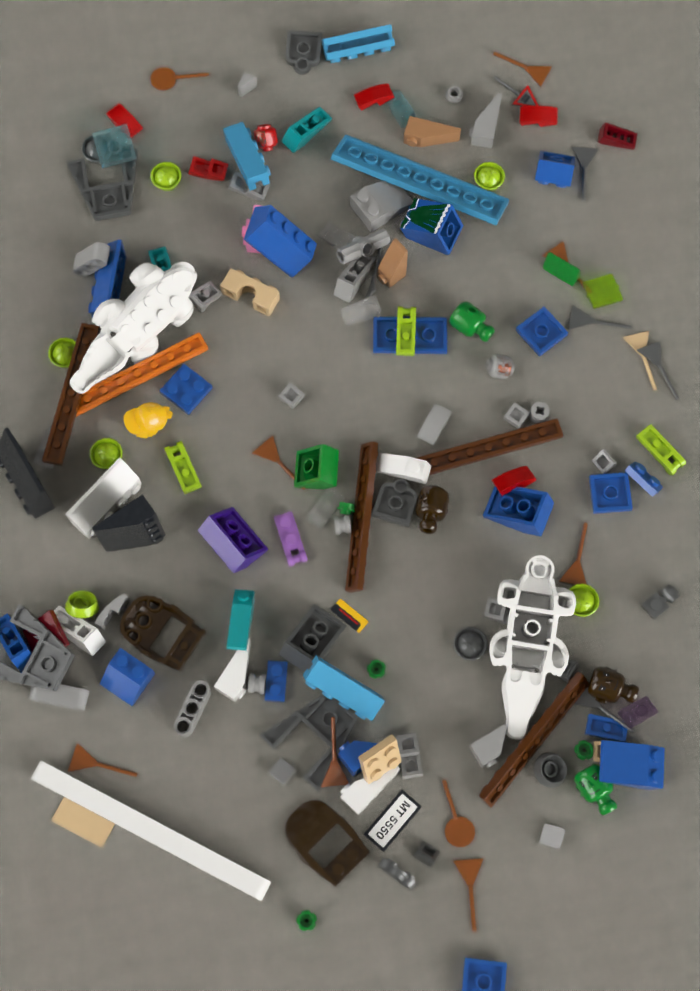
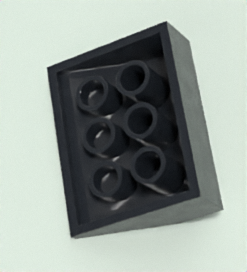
(23, 476)
(130, 527)

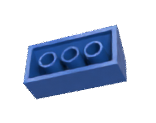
(279, 240)
(110, 277)

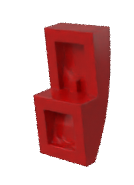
(379, 93)
(120, 115)
(538, 115)
(208, 169)
(513, 478)

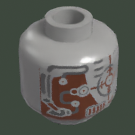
(500, 366)

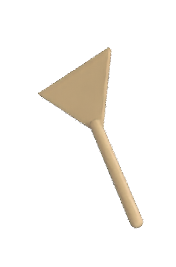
(639, 341)

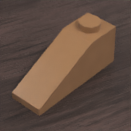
(428, 133)
(393, 264)

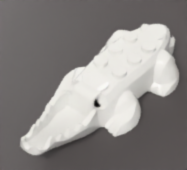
(156, 301)
(530, 640)

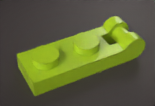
(406, 331)
(660, 449)
(183, 468)

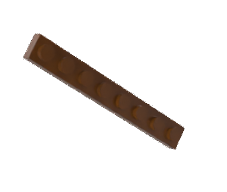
(69, 400)
(493, 446)
(361, 517)
(530, 744)

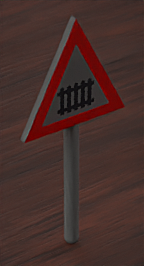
(524, 98)

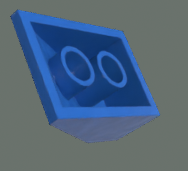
(520, 509)
(632, 765)

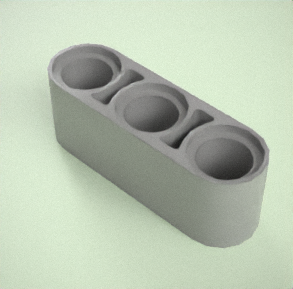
(91, 259)
(64, 697)
(192, 698)

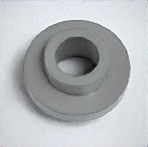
(456, 91)

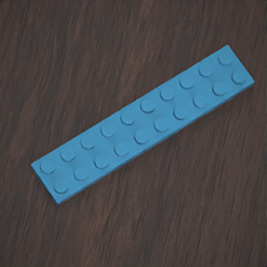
(420, 179)

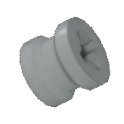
(537, 416)
(342, 524)
(257, 683)

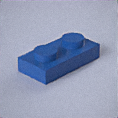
(644, 479)
(276, 681)
(605, 728)

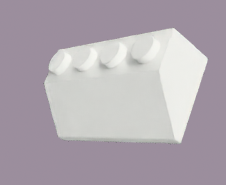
(104, 497)

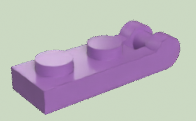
(290, 538)

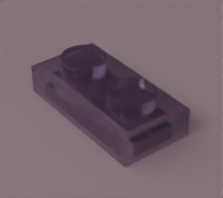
(638, 712)

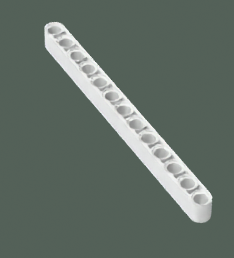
(151, 830)

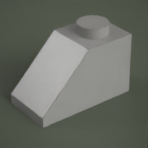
(489, 747)

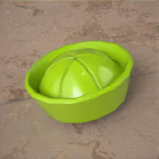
(166, 176)
(489, 176)
(61, 352)
(105, 453)
(586, 599)
(82, 604)

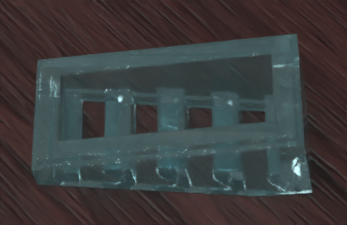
(401, 118)

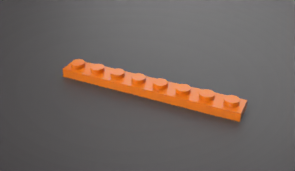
(142, 372)

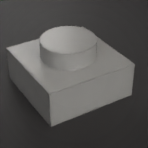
(291, 395)
(516, 415)

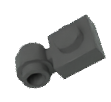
(657, 605)

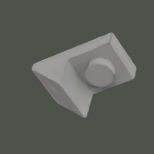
(205, 295)

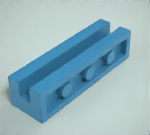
(358, 42)
(246, 155)
(343, 688)

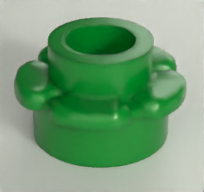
(346, 508)
(376, 664)
(584, 745)
(300, 920)

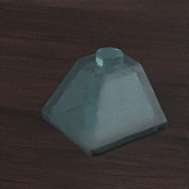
(114, 146)

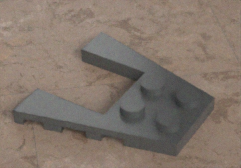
(109, 199)
(48, 660)
(318, 718)

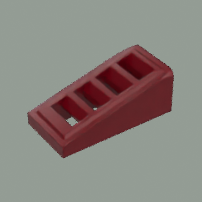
(615, 141)

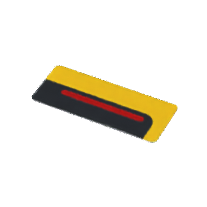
(349, 615)

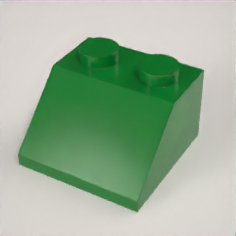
(316, 467)

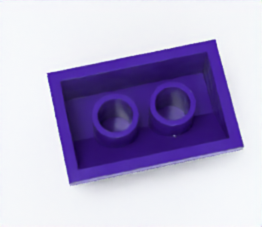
(232, 539)

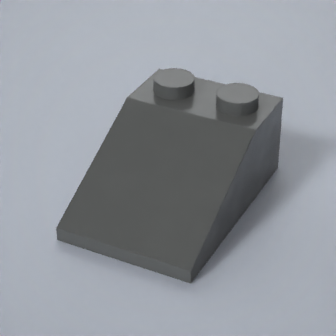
(312, 637)

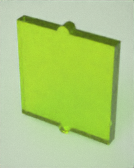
(602, 291)

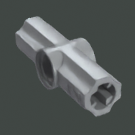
(363, 246)

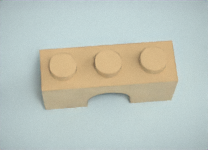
(238, 283)

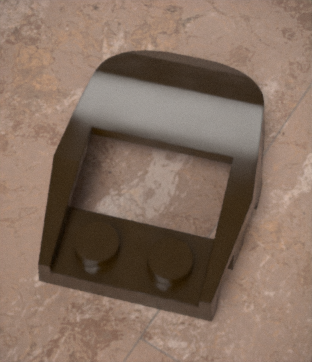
(146, 620)
(309, 825)

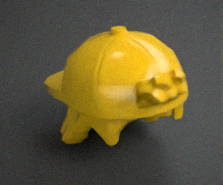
(147, 419)

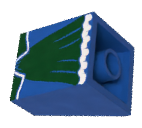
(432, 225)

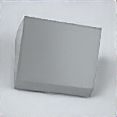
(604, 461)

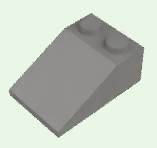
(379, 203)

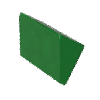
(561, 269)

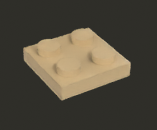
(380, 759)

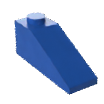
(14, 643)

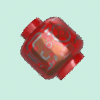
(266, 137)

